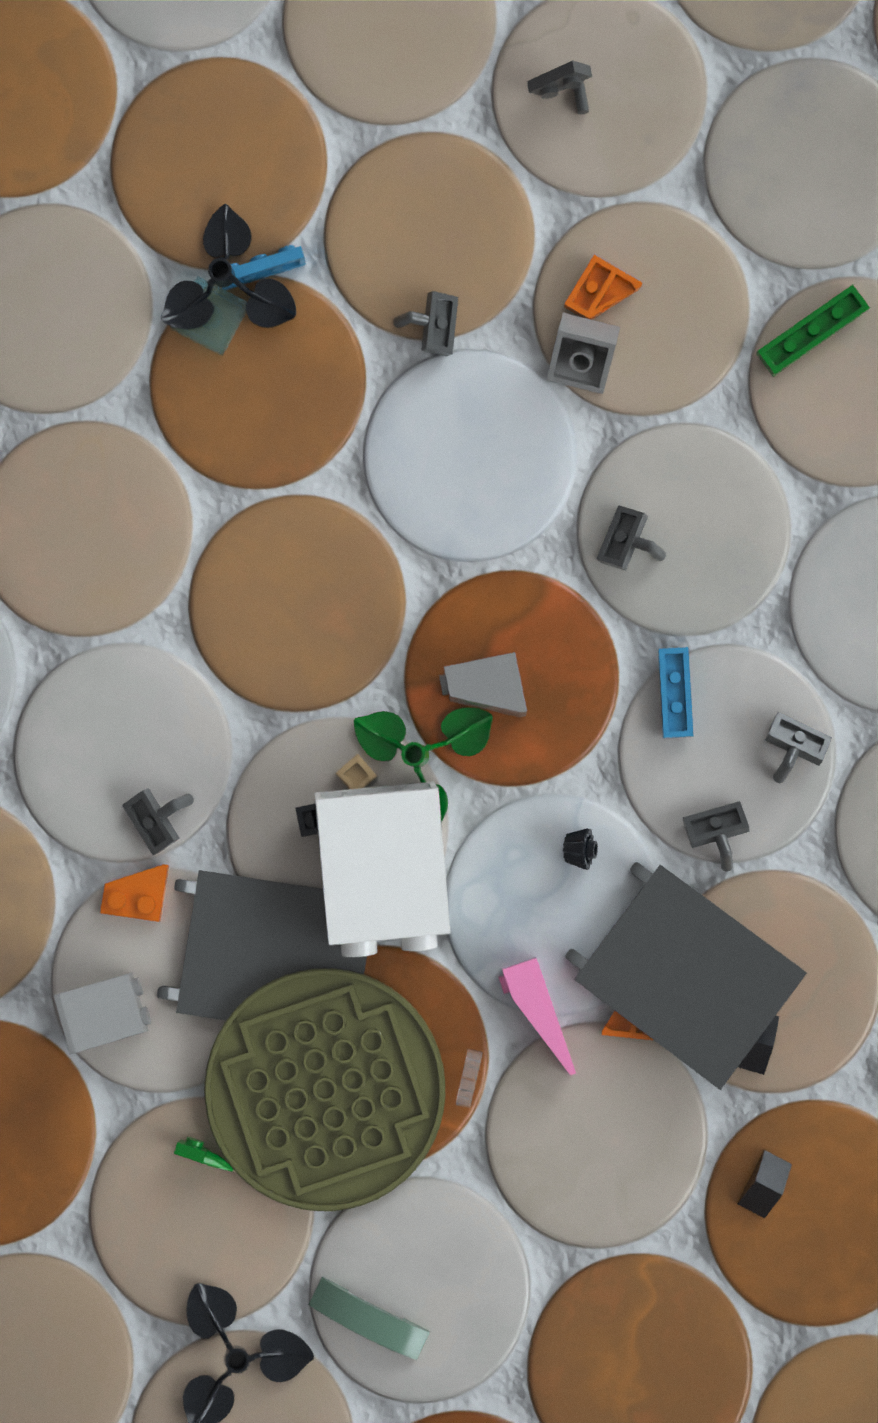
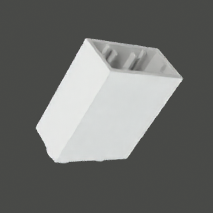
(383, 867)

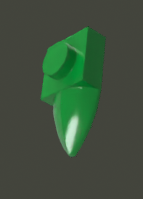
(194, 1150)

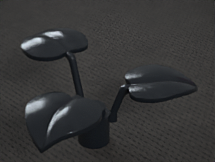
(225, 236)
(281, 1356)

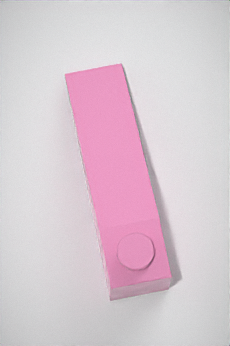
(532, 997)

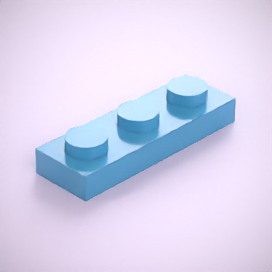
(266, 266)
(675, 692)

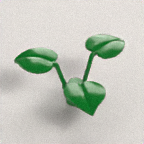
(384, 731)

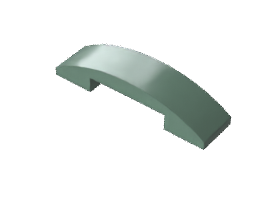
(368, 1319)

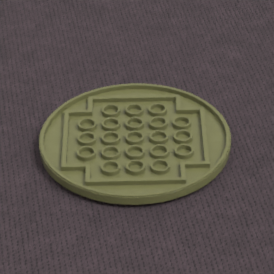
(324, 1089)

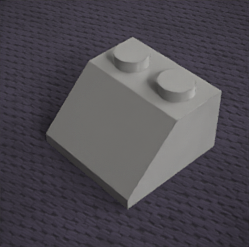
(583, 353)

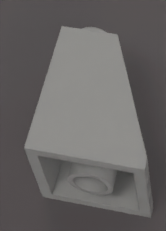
(486, 684)
(102, 1012)

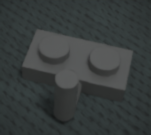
(565, 76)
(438, 322)
(625, 537)
(797, 741)
(152, 819)
(717, 826)

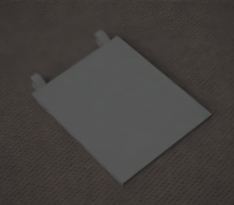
(246, 937)
(689, 975)

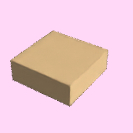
(356, 773)

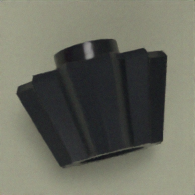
(580, 848)

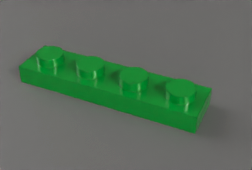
(812, 330)

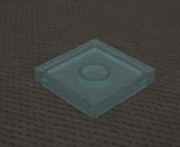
(222, 326)

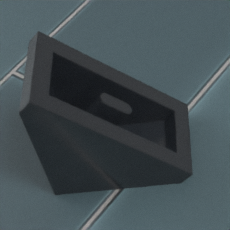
(760, 1053)
(765, 1184)

